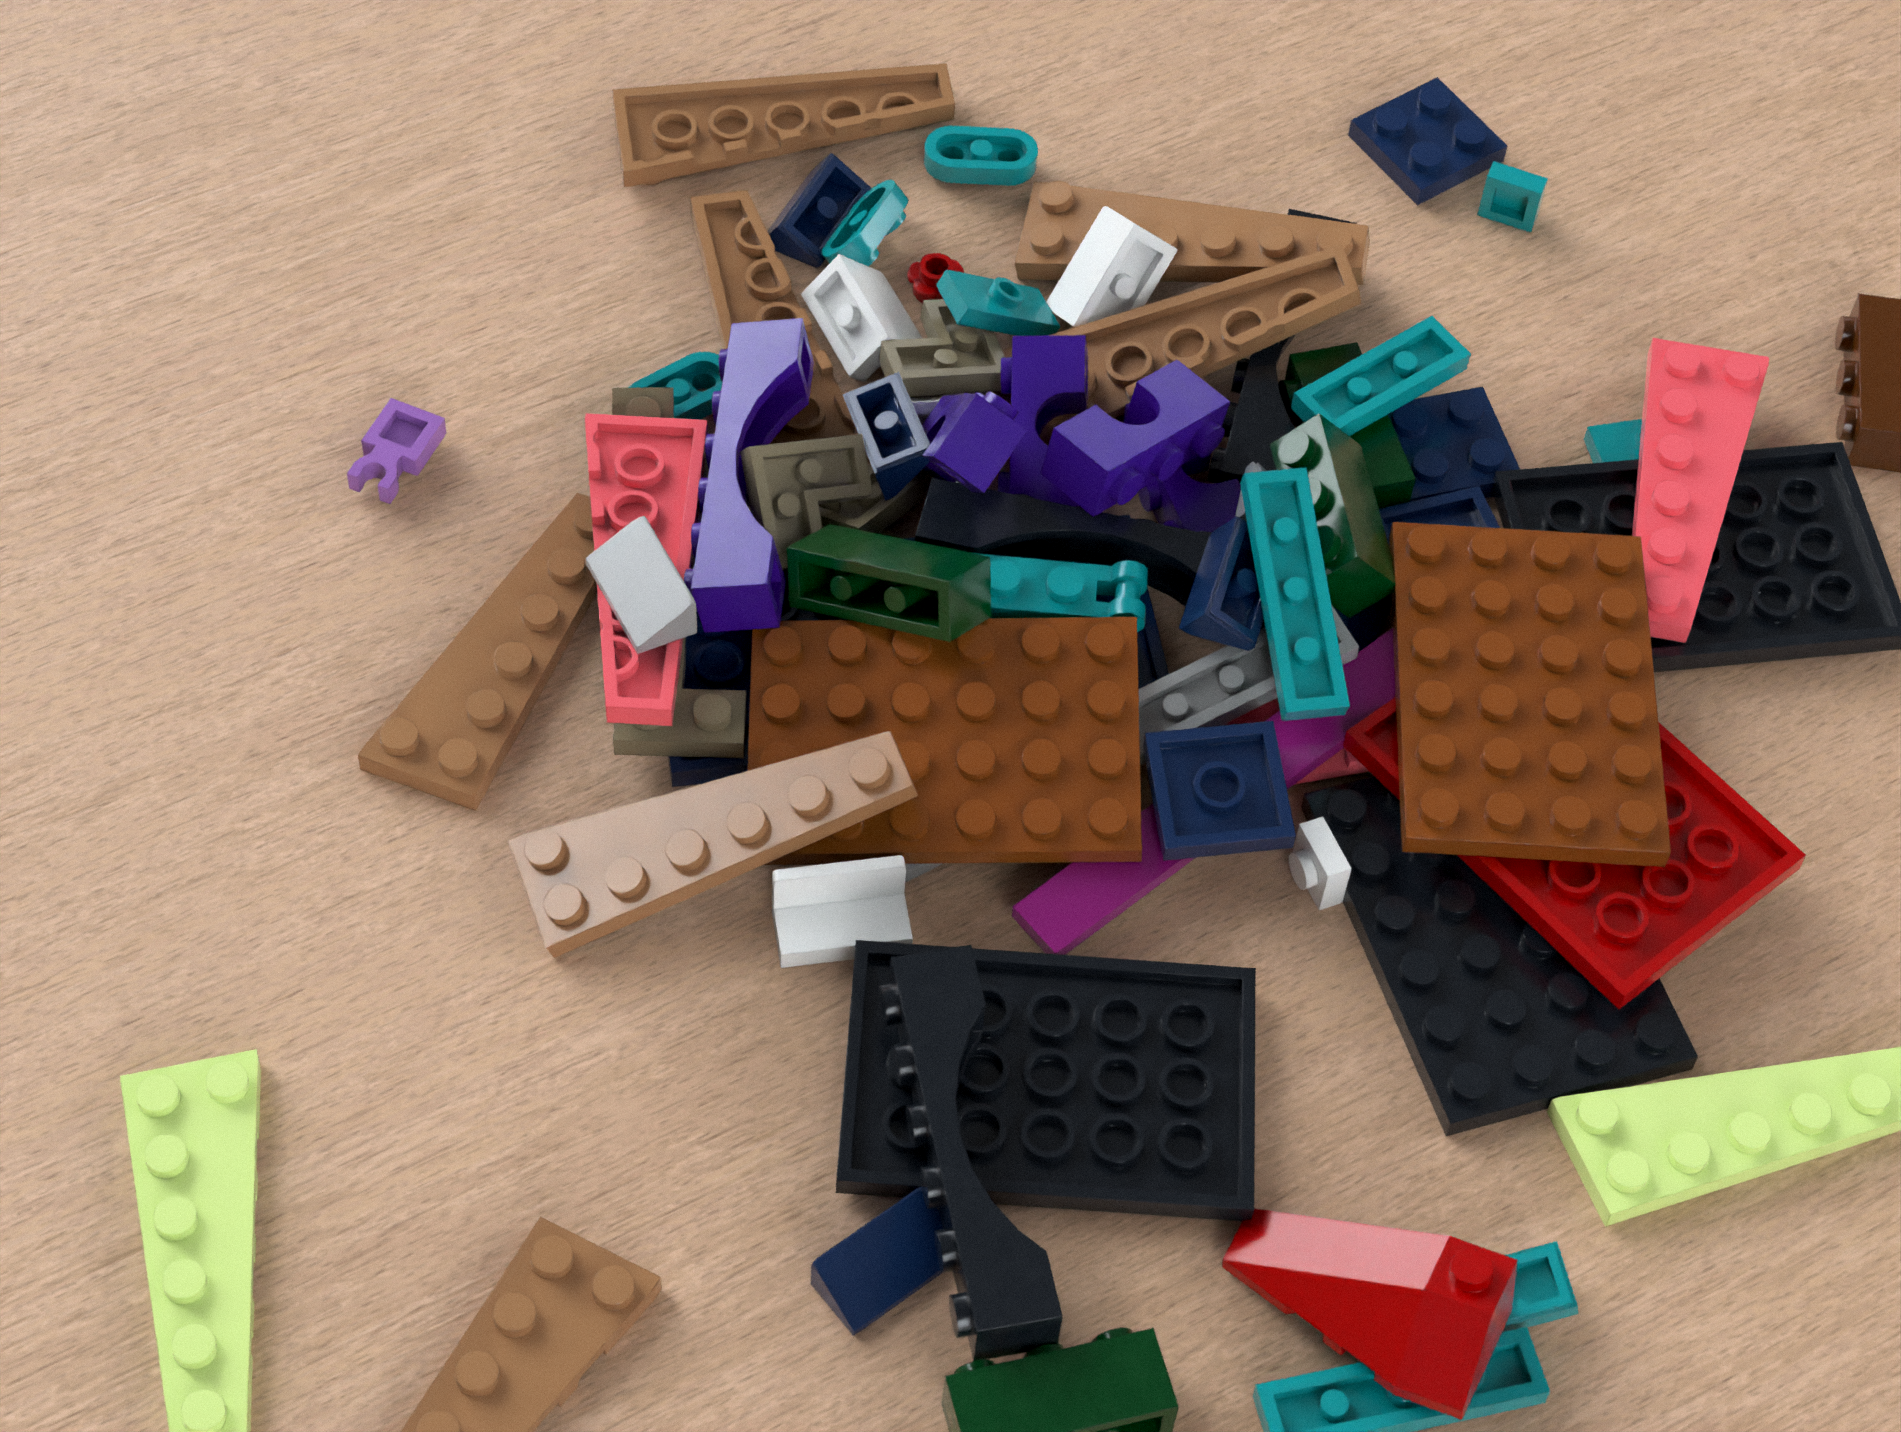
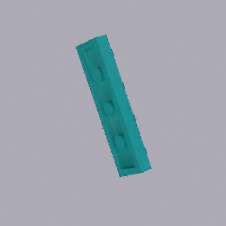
(1294, 594)
(1354, 1402)

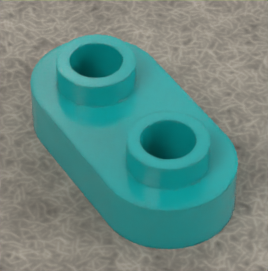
(980, 155)
(867, 224)
(687, 377)

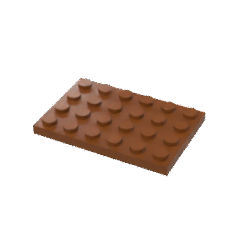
(1526, 696)
(1008, 733)

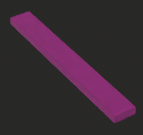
(1094, 893)

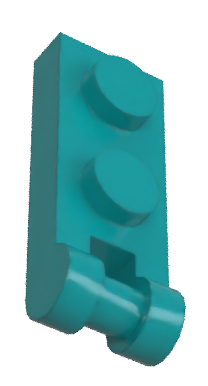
(1066, 589)

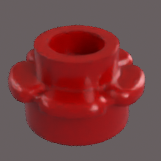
(927, 274)

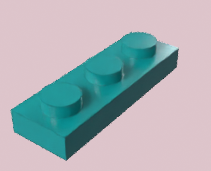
(1384, 377)

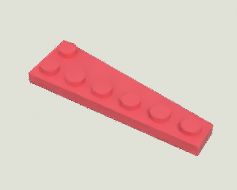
(1689, 455)
(653, 472)

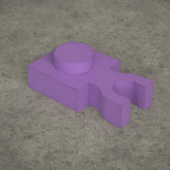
(395, 443)

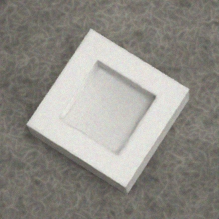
(1319, 864)

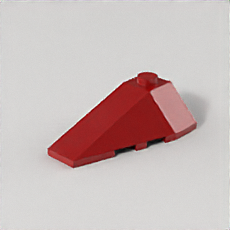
(1395, 1298)

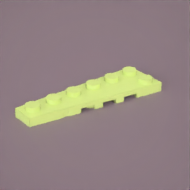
(1708, 1132)
(196, 1198)

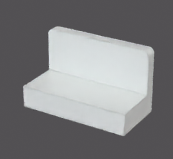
(1110, 270)
(857, 313)
(832, 905)

